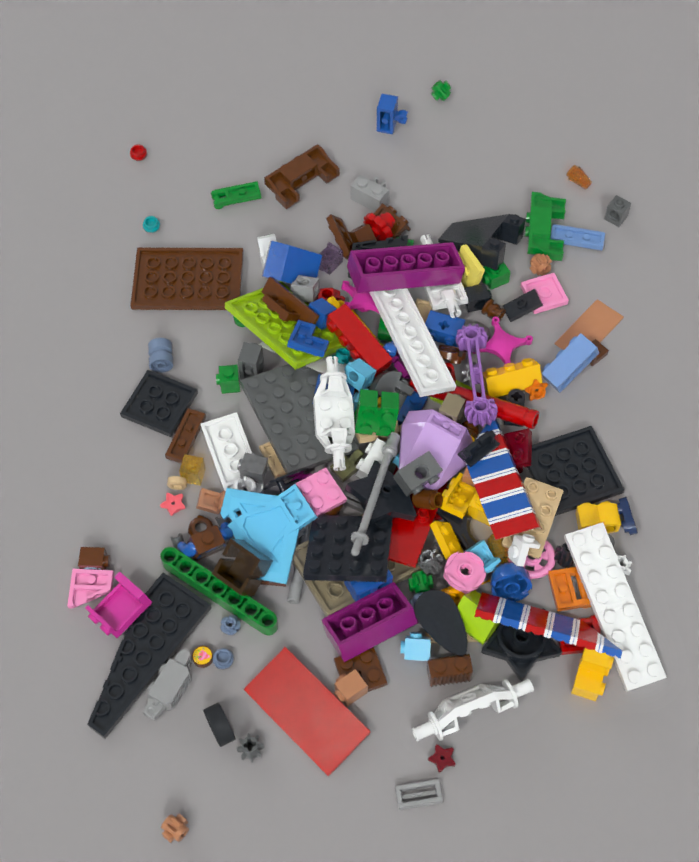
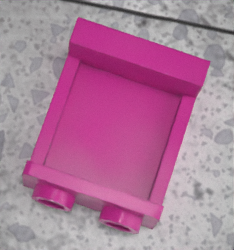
(119, 607)

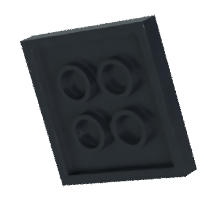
(159, 403)

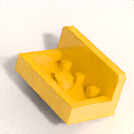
(457, 497)
(446, 538)

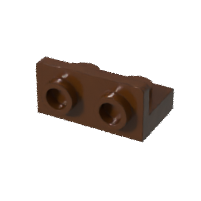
(400, 224)

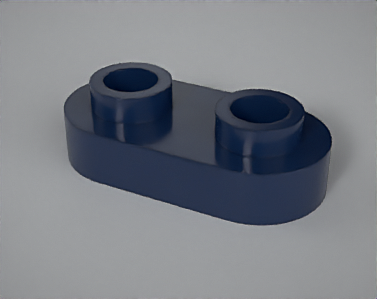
(629, 523)

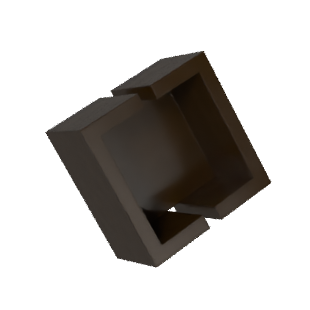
(245, 571)

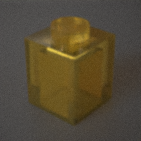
(192, 469)

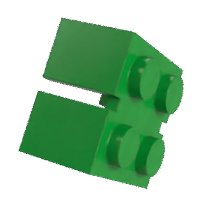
(371, 418)

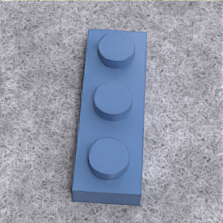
(578, 237)

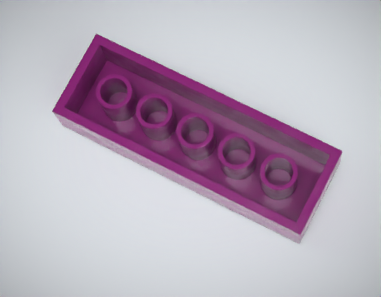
(405, 267)

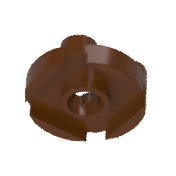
(452, 353)

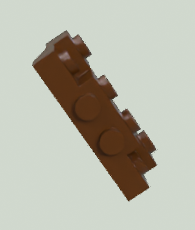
(298, 172)

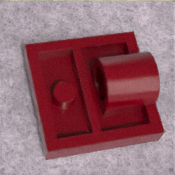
(520, 447)

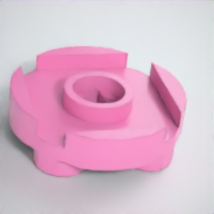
(462, 582)

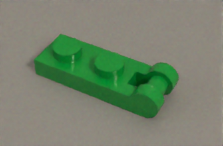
(235, 194)

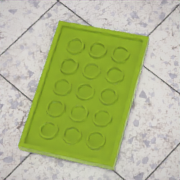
(275, 332)

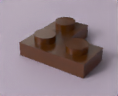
(366, 665)

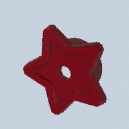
(446, 753)

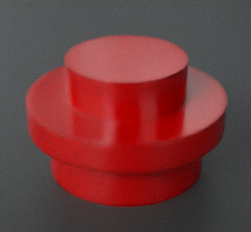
(138, 152)

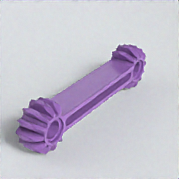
(481, 409)

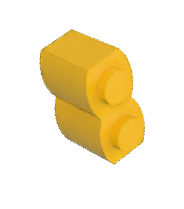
(591, 514)

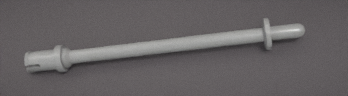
(389, 450)

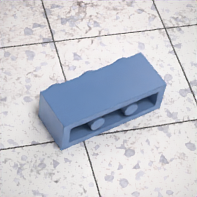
(569, 362)

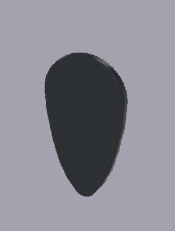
(442, 621)

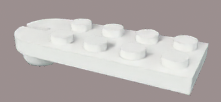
(227, 446)

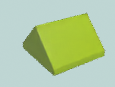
(475, 626)

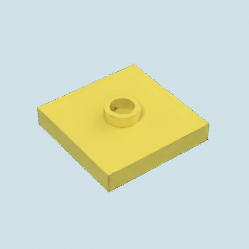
(473, 269)

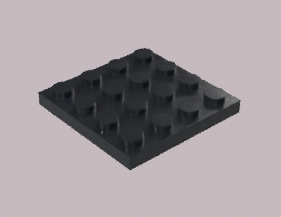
(577, 467)
(331, 546)

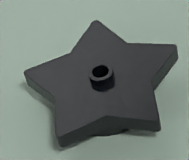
(391, 499)
(520, 654)

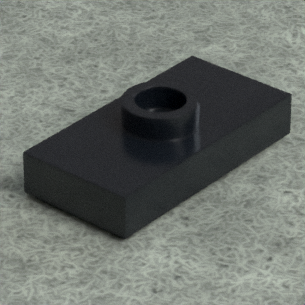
(522, 305)

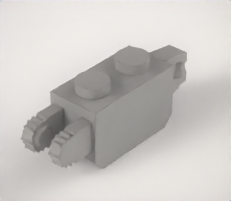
(169, 685)

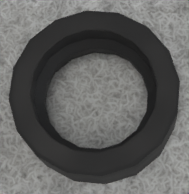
(219, 724)

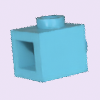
(416, 647)

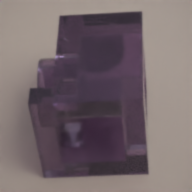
(331, 258)

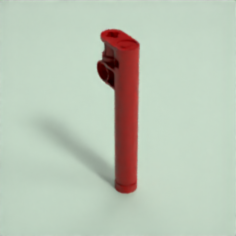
(506, 410)

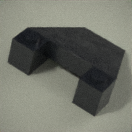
(483, 236)

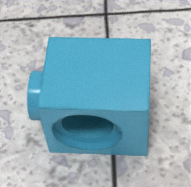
(359, 374)

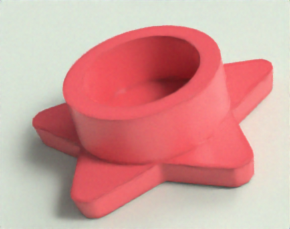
(173, 508)

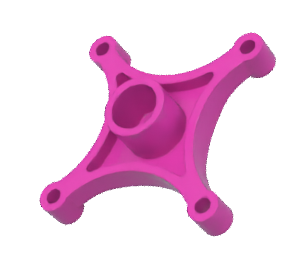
(360, 301)
(504, 344)

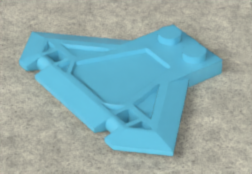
(269, 525)

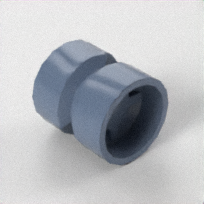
(160, 355)

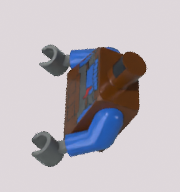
(205, 542)

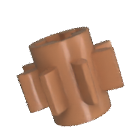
(540, 264)
(174, 828)

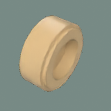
(177, 482)

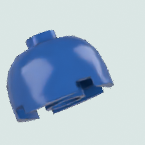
(510, 582)

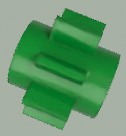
(441, 90)
(420, 582)

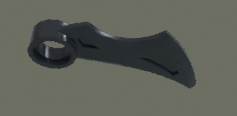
(460, 527)

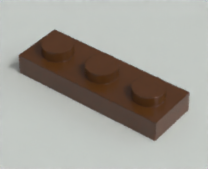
(341, 234)
(185, 435)

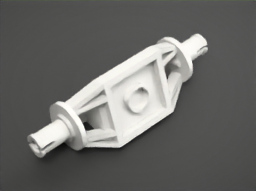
(334, 414)
(468, 700)

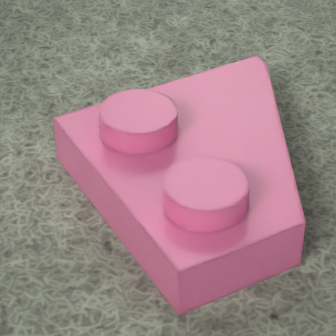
(89, 585)

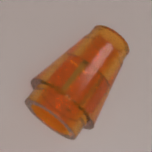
(578, 177)

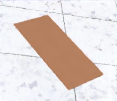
(593, 324)

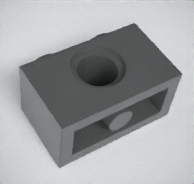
(250, 360)
(426, 466)

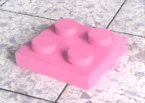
(549, 291)
(321, 492)

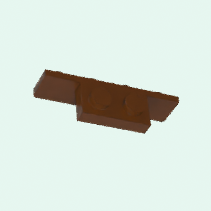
(286, 304)

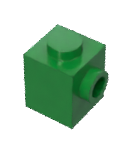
(496, 278)
(228, 379)

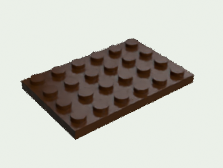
(186, 278)

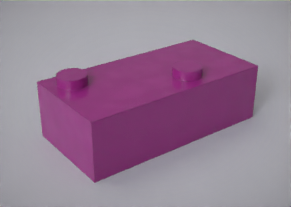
(369, 621)

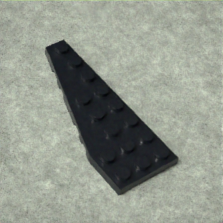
(145, 648)

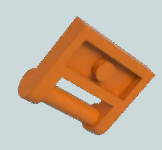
(564, 591)

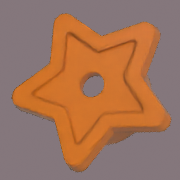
(540, 393)

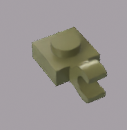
(350, 466)

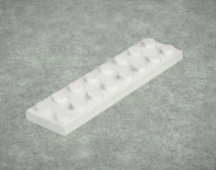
(413, 342)
(614, 606)

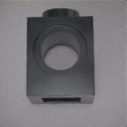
(477, 297)

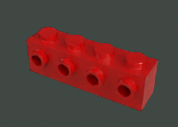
(358, 339)

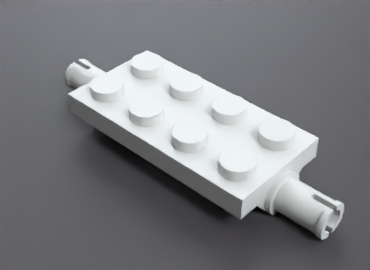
(447, 295)

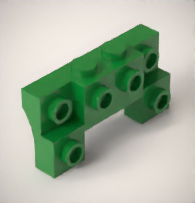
(539, 230)

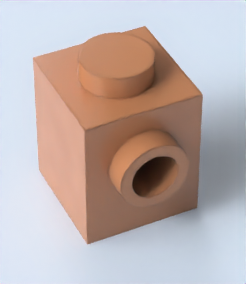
(350, 688)

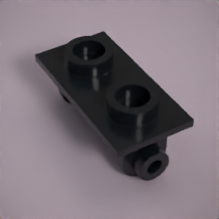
(479, 448)

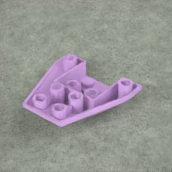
(435, 433)

